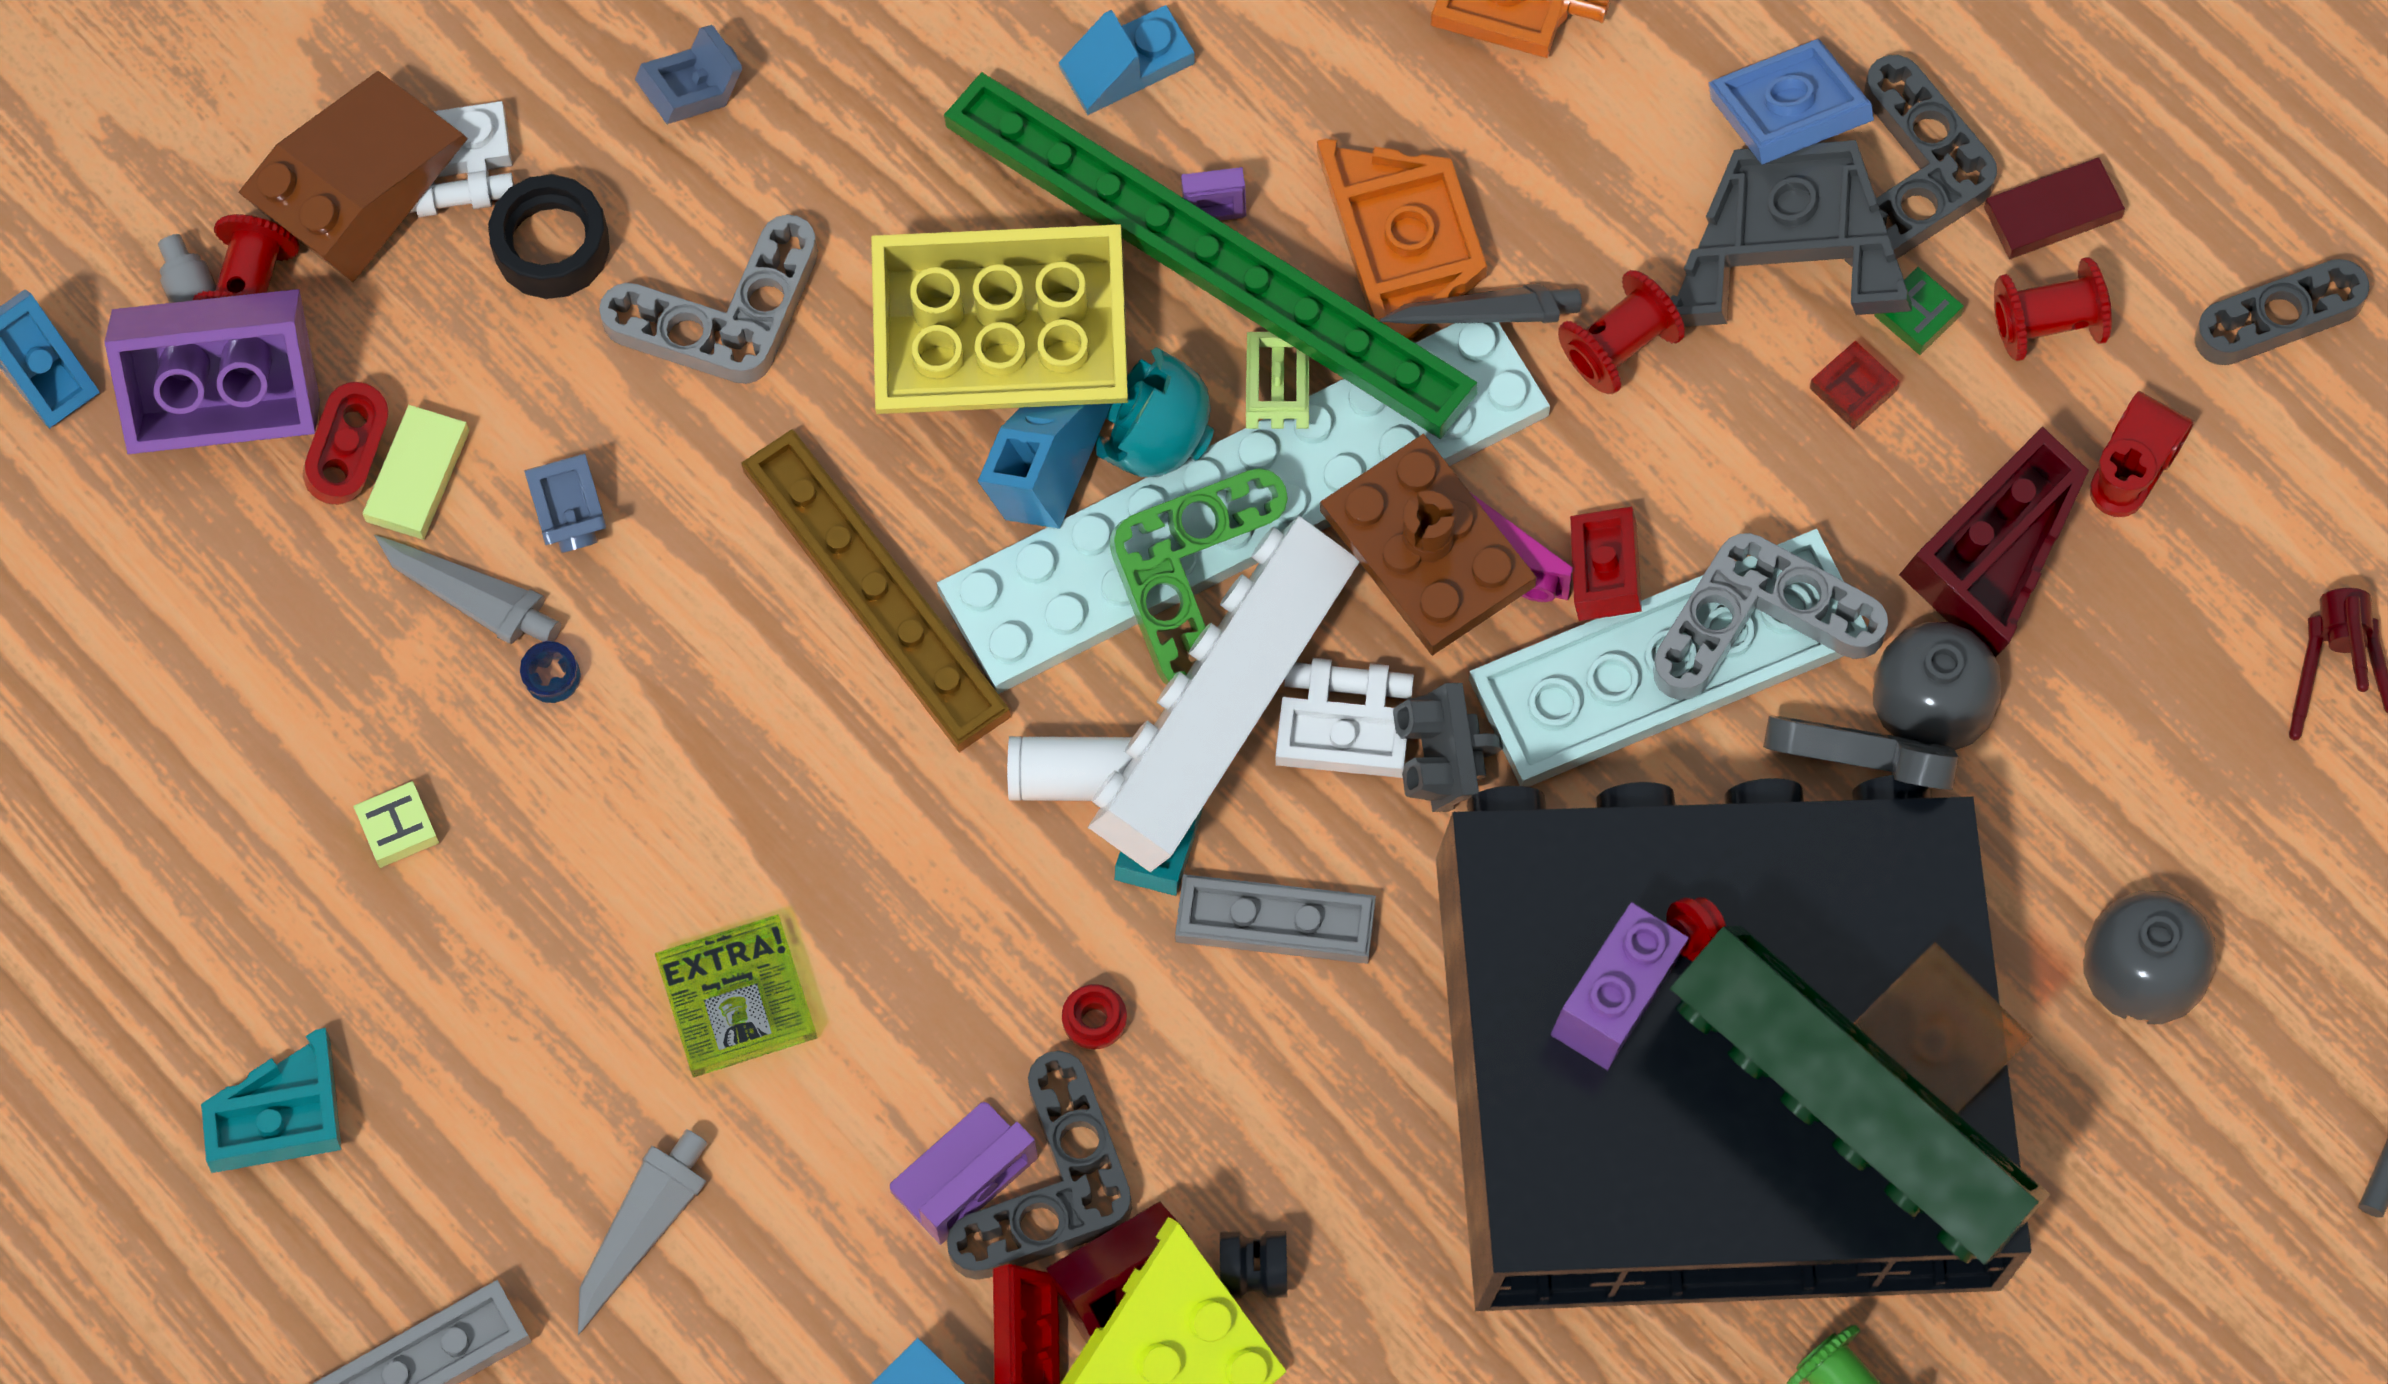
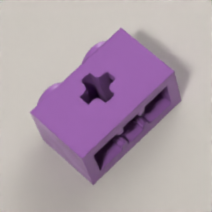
(1619, 986)

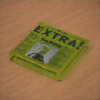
(735, 995)

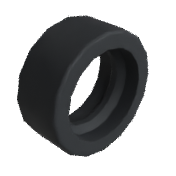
(543, 194)

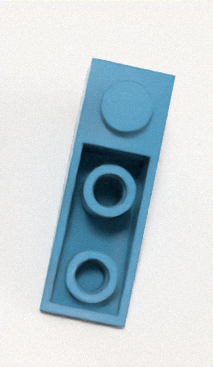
(1041, 461)

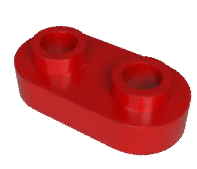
(343, 445)

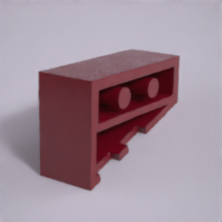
(1996, 545)

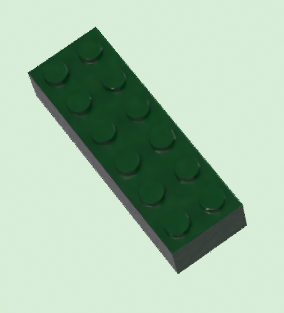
(1859, 1093)

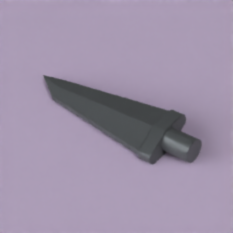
(1516, 304)

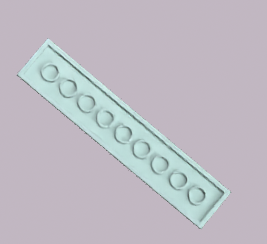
(1062, 586)

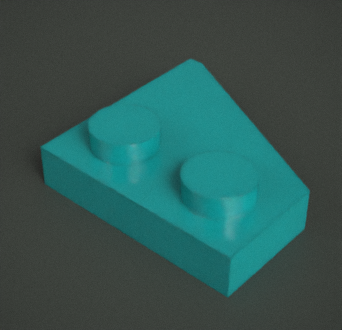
(275, 1111)

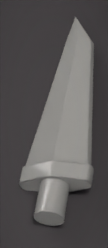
(489, 601)
(649, 1208)

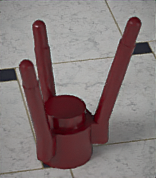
(2348, 628)

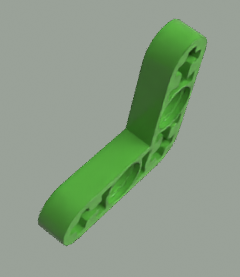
(1165, 565)

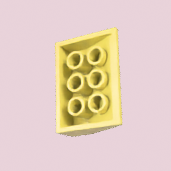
(999, 319)

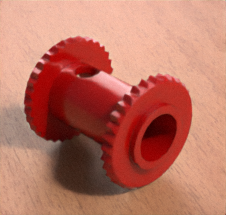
(251, 254)
(2052, 309)
(1621, 332)

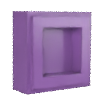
(1217, 192)

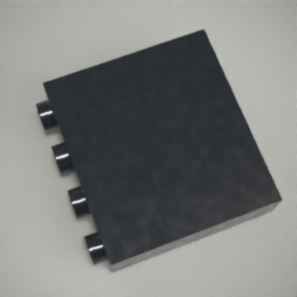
(1677, 1162)

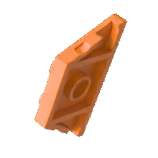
(1403, 227)

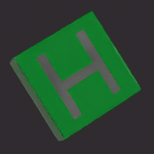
(1930, 316)

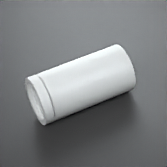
(1062, 766)

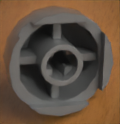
(1937, 685)
(2150, 957)

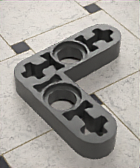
(1935, 178)
(1906, 758)
(1063, 1198)

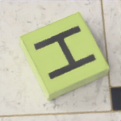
(396, 824)

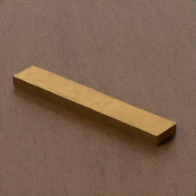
(876, 590)

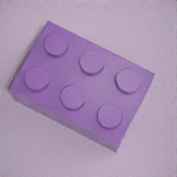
(212, 371)

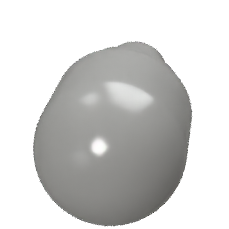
(183, 272)

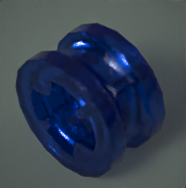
(542, 656)

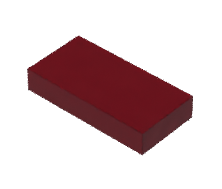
(2054, 208)

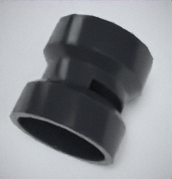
(1237, 1263)

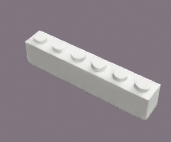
(1222, 694)

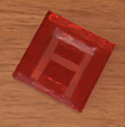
(1854, 385)

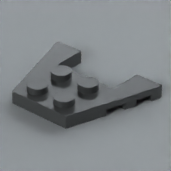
(1793, 211)

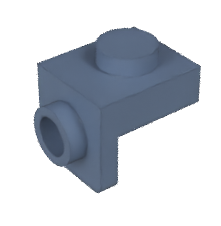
(691, 79)
(566, 502)

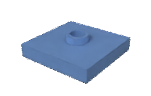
(1790, 101)

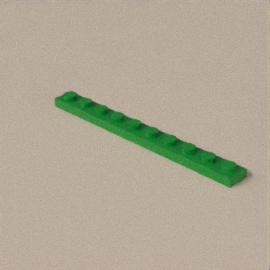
(1212, 255)

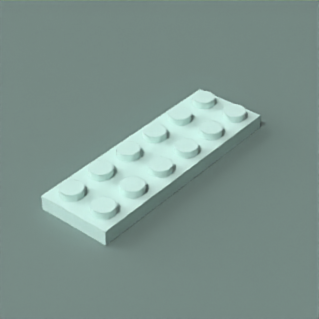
(1597, 685)

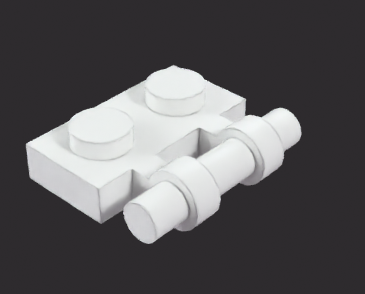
(484, 150)
(1339, 734)

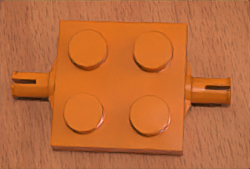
(1514, 23)

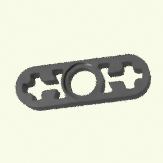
(2298, 290)

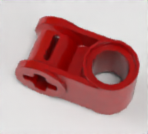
(2139, 449)

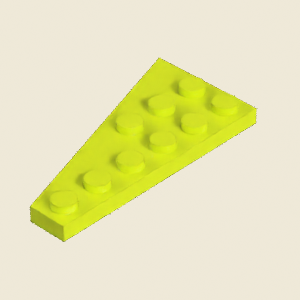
(1176, 1327)

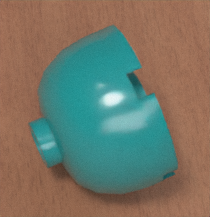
(1161, 421)

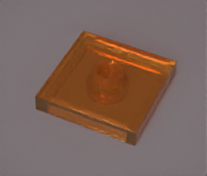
(1944, 1028)

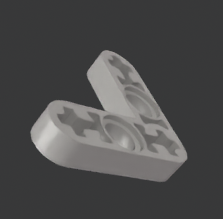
(737, 326)
(1745, 594)

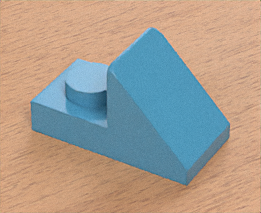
(1123, 59)
(41, 361)

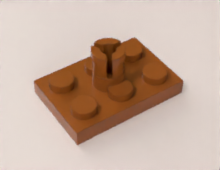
(1428, 544)

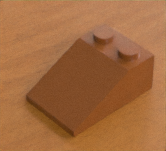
(354, 172)

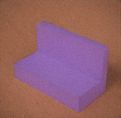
(964, 1170)

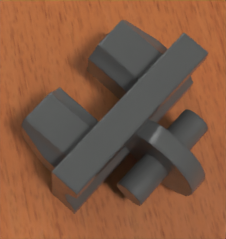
(1450, 745)

